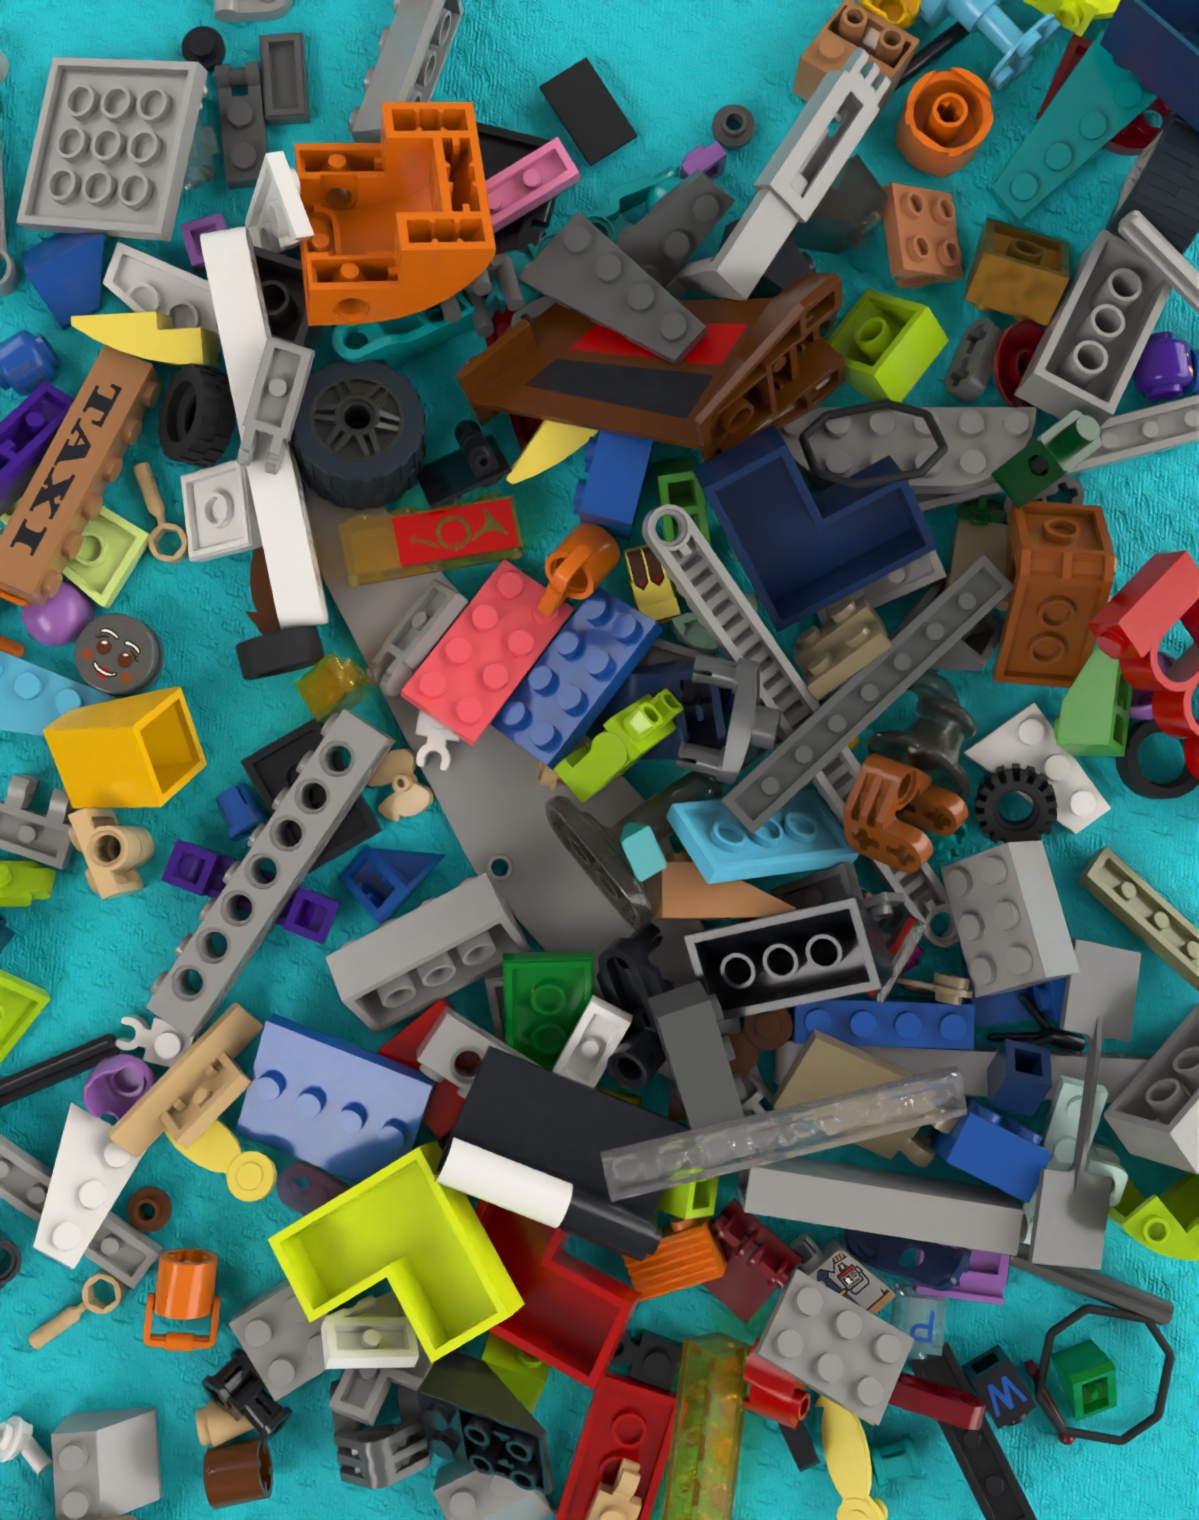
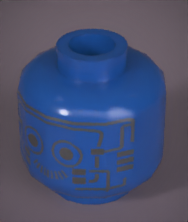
(27, 362)

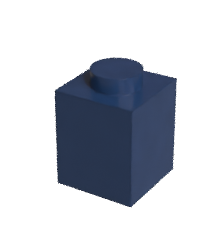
(1019, 1077)

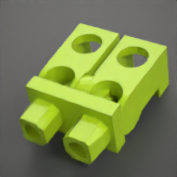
(621, 745)

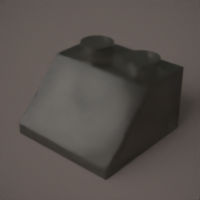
(845, 212)

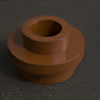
(158, 1199)

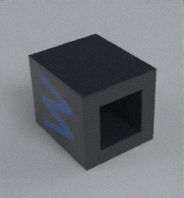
(999, 1387)

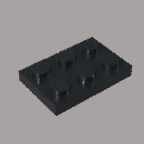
(276, 767)

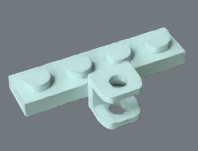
(1060, 1139)

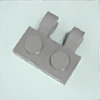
(32, 832)

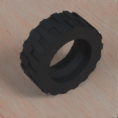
(196, 416)

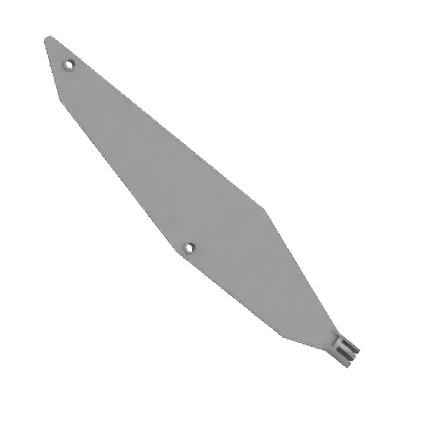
(497, 802)

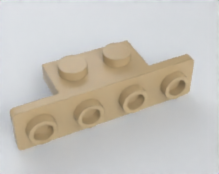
(193, 1088)

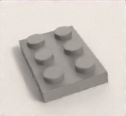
(834, 1347)

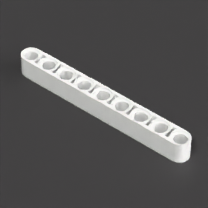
(279, 497)

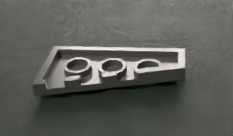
(675, 226)

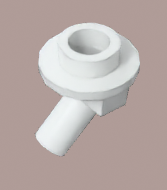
(16, 1439)

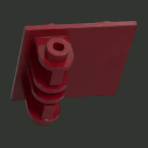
(755, 1259)

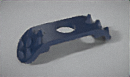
(938, 1270)

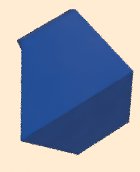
(67, 274)
(387, 878)

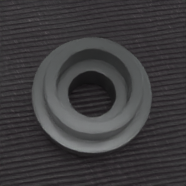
(730, 138)

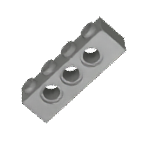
(449, 1038)

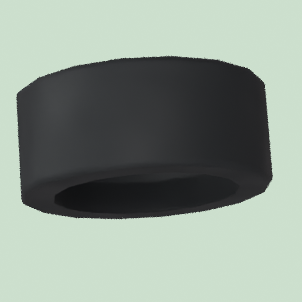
(279, 652)
(1132, 775)

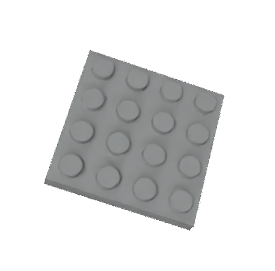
(112, 147)

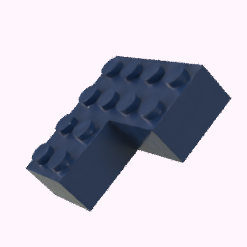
(1161, 49)
(804, 546)

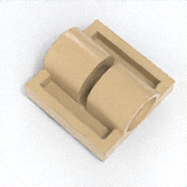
(98, 837)

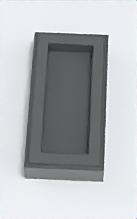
(284, 79)

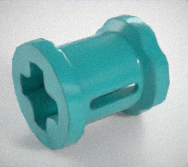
(894, 1460)

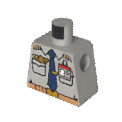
(843, 1272)

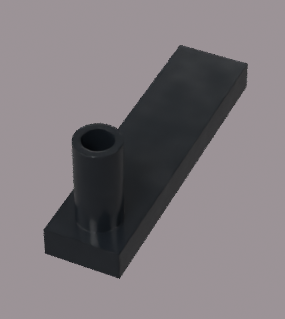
(976, 1450)

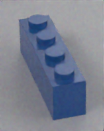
(895, 1023)

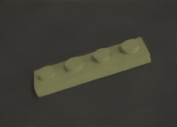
(1144, 912)

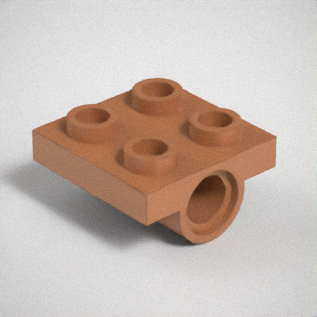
(921, 236)

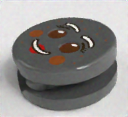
(119, 655)

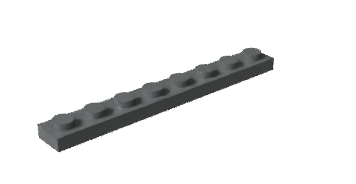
(866, 695)

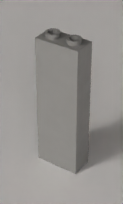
(884, 1203)

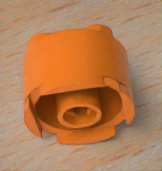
(944, 121)

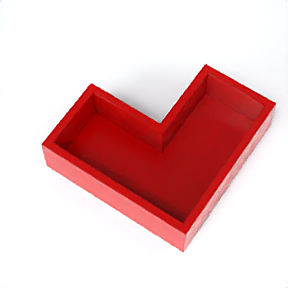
(570, 1308)

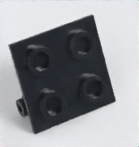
(473, 466)

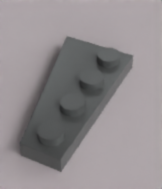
(603, 283)

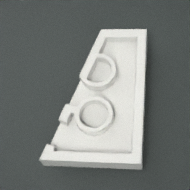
(276, 210)
(159, 287)
(1031, 741)
(82, 1187)

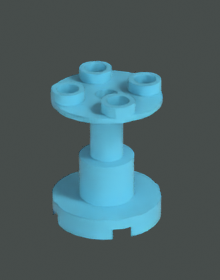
(998, 29)

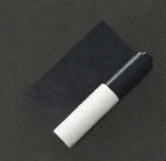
(536, 1147)

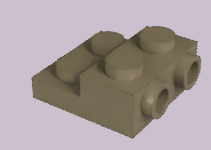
(840, 646)

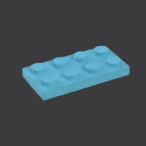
(795, 839)

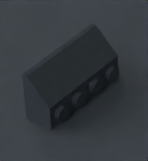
(791, 958)

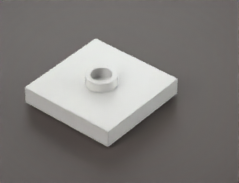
(219, 512)

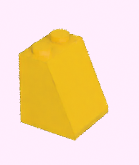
(126, 750)

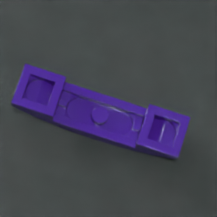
(203, 872)

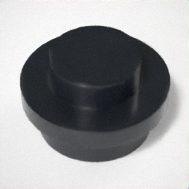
(204, 46)

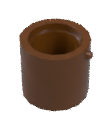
(238, 1473)

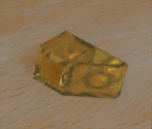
(332, 687)

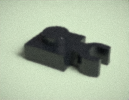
(651, 1358)

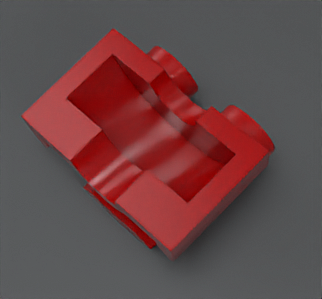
(774, 1392)

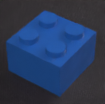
(614, 482)
(993, 1150)

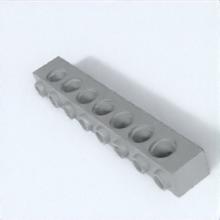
(172, 994)

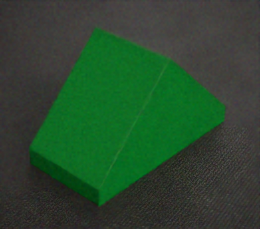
(1086, 1379)

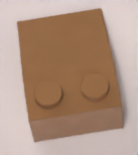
(683, 894)

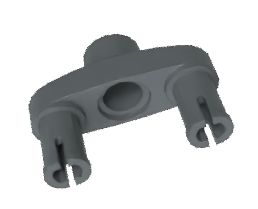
(748, 724)

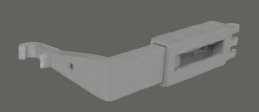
(791, 181)

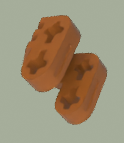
(895, 789)

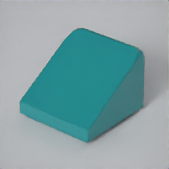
(642, 850)

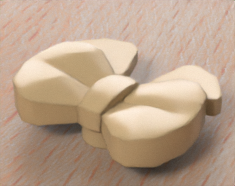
(409, 796)

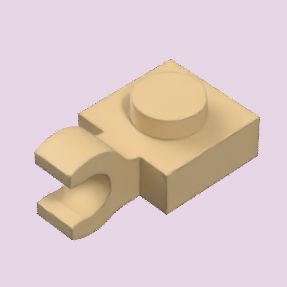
(618, 1501)

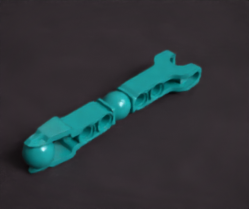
(403, 338)

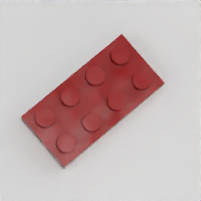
(621, 1422)

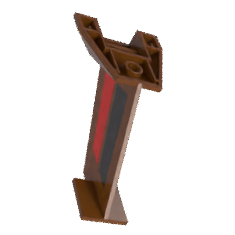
(748, 373)

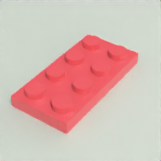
(485, 654)

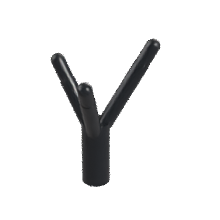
(1046, 1035)

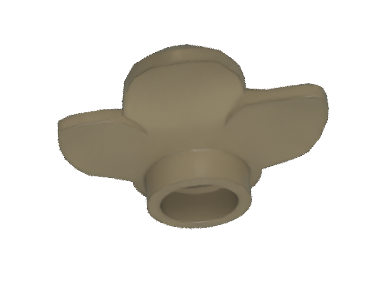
(946, 987)

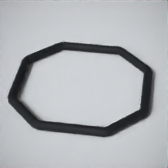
(878, 480)
(1163, 1386)

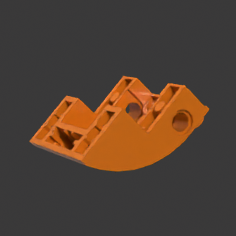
(394, 217)

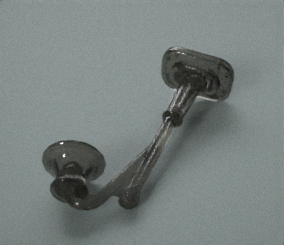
(927, 744)

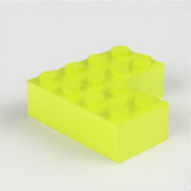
(415, 1236)

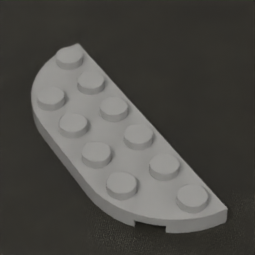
(975, 436)

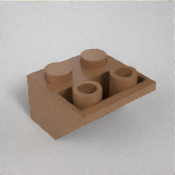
(846, 31)

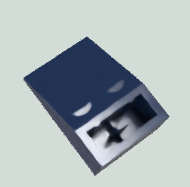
(702, 712)

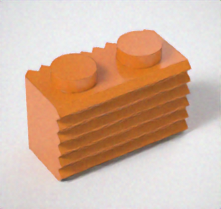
(684, 1258)

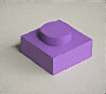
(708, 160)
(191, 234)

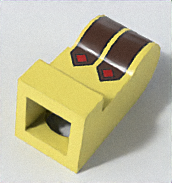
(650, 585)

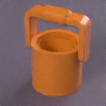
(578, 566)
(184, 1292)

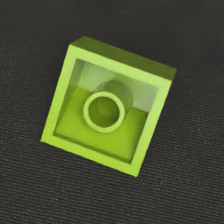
(887, 345)

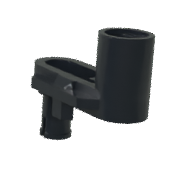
(626, 983)

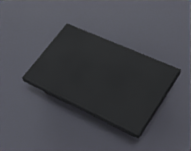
(588, 111)

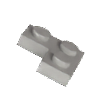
(365, 1389)

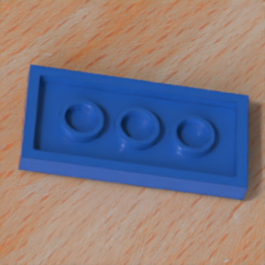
(576, 677)

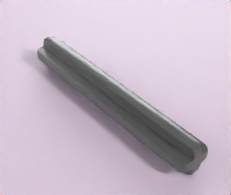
(1098, 1287)

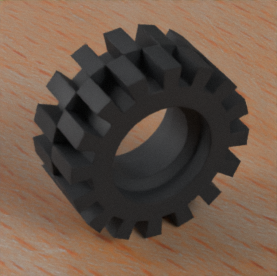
(1010, 780)

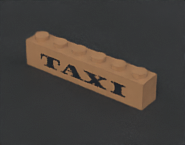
(75, 474)

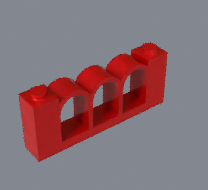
(1132, 630)

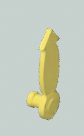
(248, 1173)
(849, 1463)

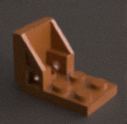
(1061, 579)

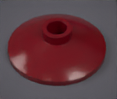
(1012, 358)

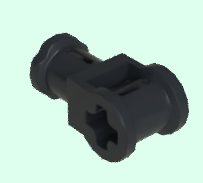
(243, 1393)

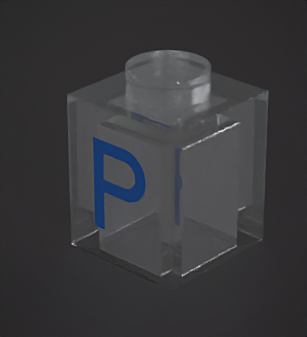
(921, 1318)

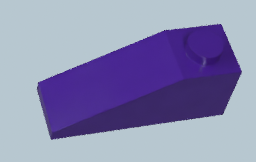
(26, 438)

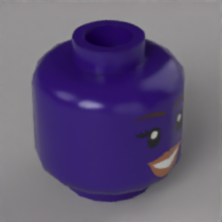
(1163, 367)

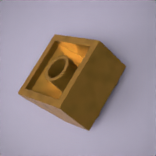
(1017, 272)

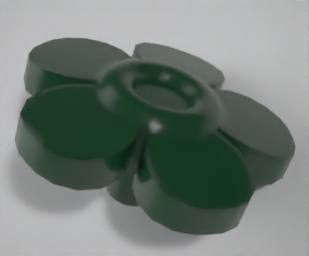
(981, 511)

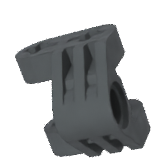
(382, 1453)

